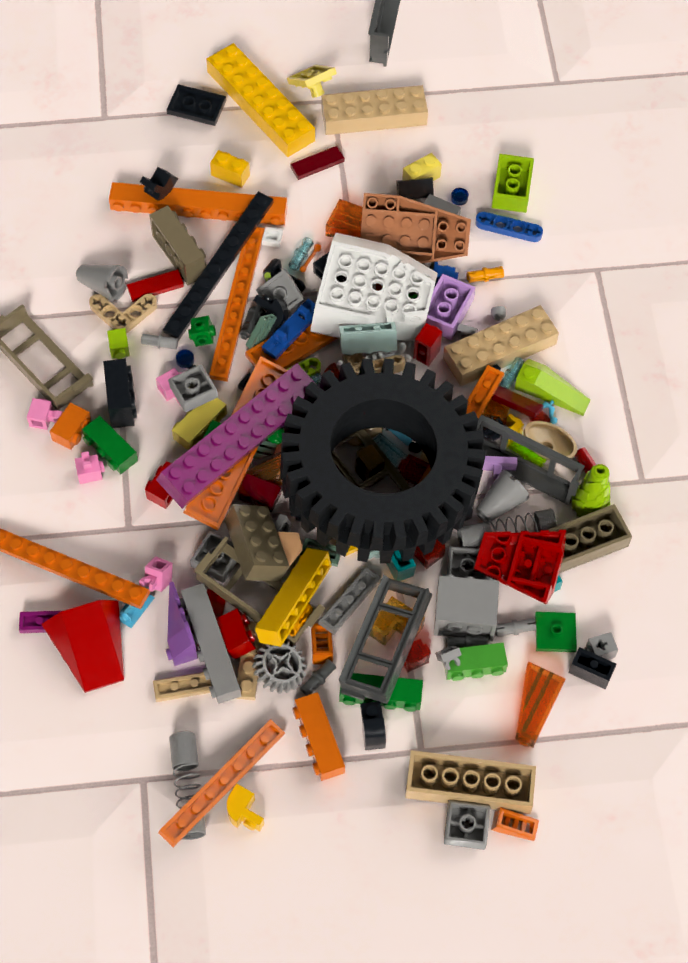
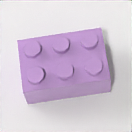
(449, 305)

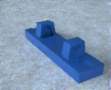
(289, 330)

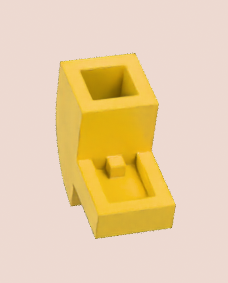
(238, 808)

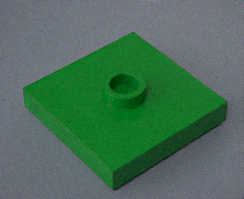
(556, 632)

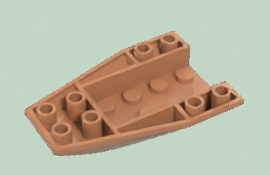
(414, 228)

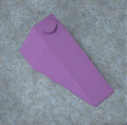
(179, 636)

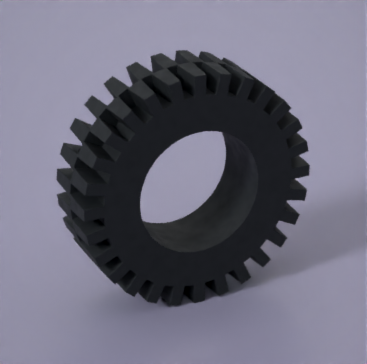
(371, 518)

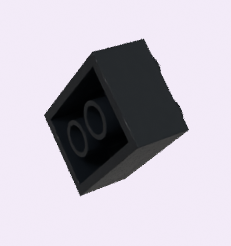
(120, 393)

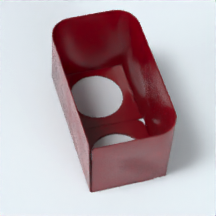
(259, 492)

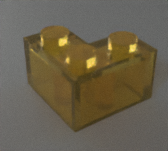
(388, 623)

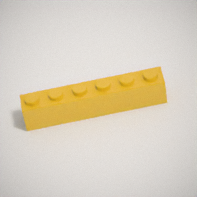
(293, 597)

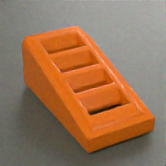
(320, 655)
(516, 817)

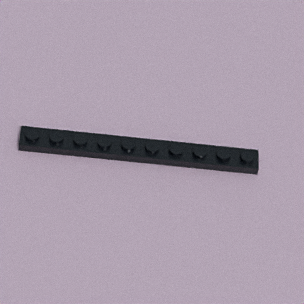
(218, 266)

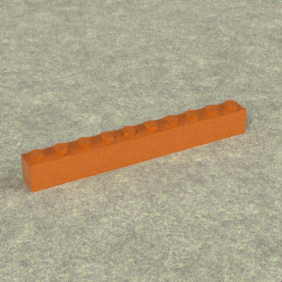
(193, 203)

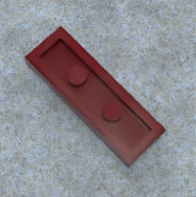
(317, 162)
(517, 402)

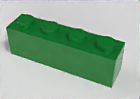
(405, 695)

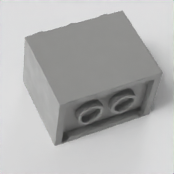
(466, 607)

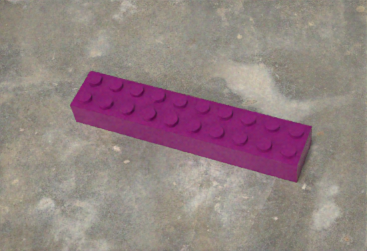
(234, 438)

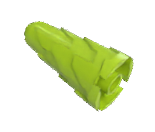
(593, 491)

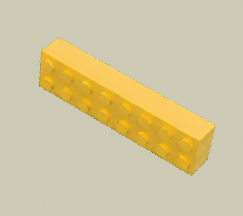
(260, 100)

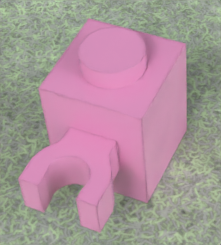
(163, 384)
(41, 413)
(89, 468)
(157, 574)

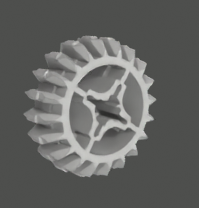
(294, 677)

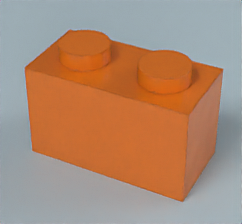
(69, 426)

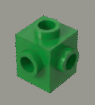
(202, 331)

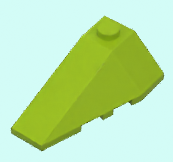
(547, 385)

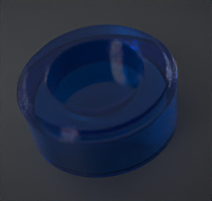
(459, 196)
(185, 358)

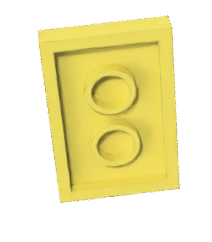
(312, 78)

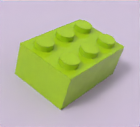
(512, 183)

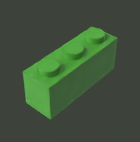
(479, 661)

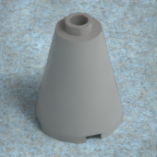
(104, 279)
(501, 497)

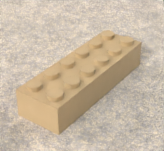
(374, 110)
(500, 344)
(470, 780)

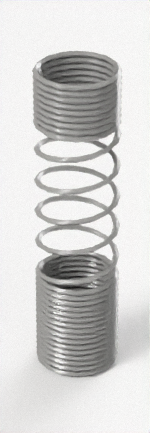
(471, 535)
(185, 758)

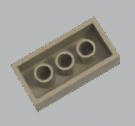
(177, 244)
(593, 537)
(256, 543)

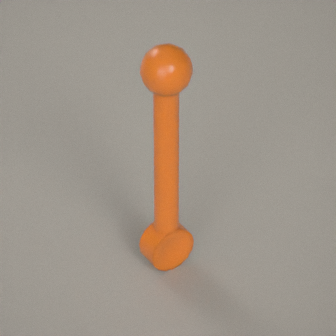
(317, 248)

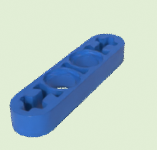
(509, 223)

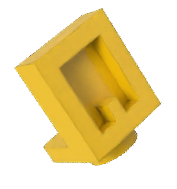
(515, 424)

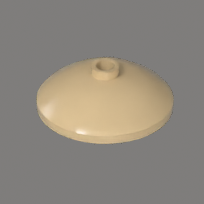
(551, 437)

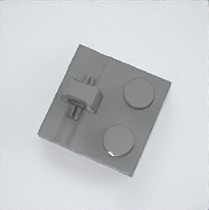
(284, 288)

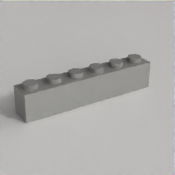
(211, 644)

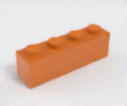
(319, 736)

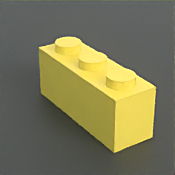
(196, 422)

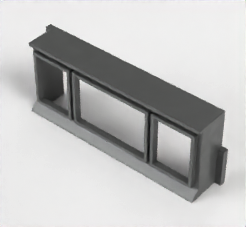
(382, 29)
(528, 472)
(361, 690)

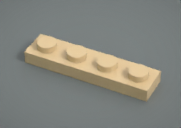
(246, 678)

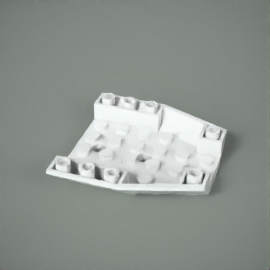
(356, 301)

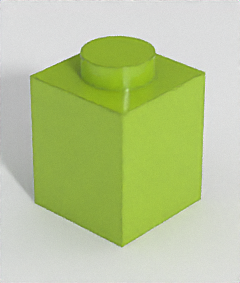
(118, 343)

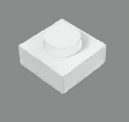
(272, 237)

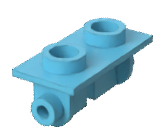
(129, 614)

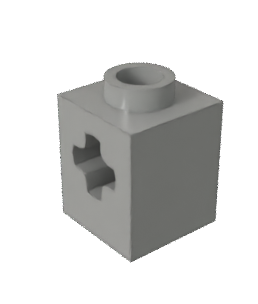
(604, 642)

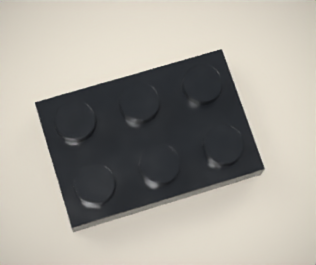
(196, 105)

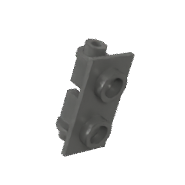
(253, 316)

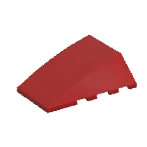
(523, 560)
(89, 642)

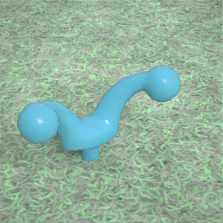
(551, 411)

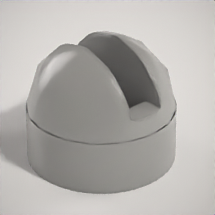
(498, 313)

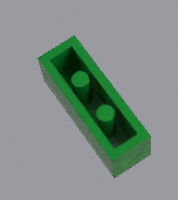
(109, 445)

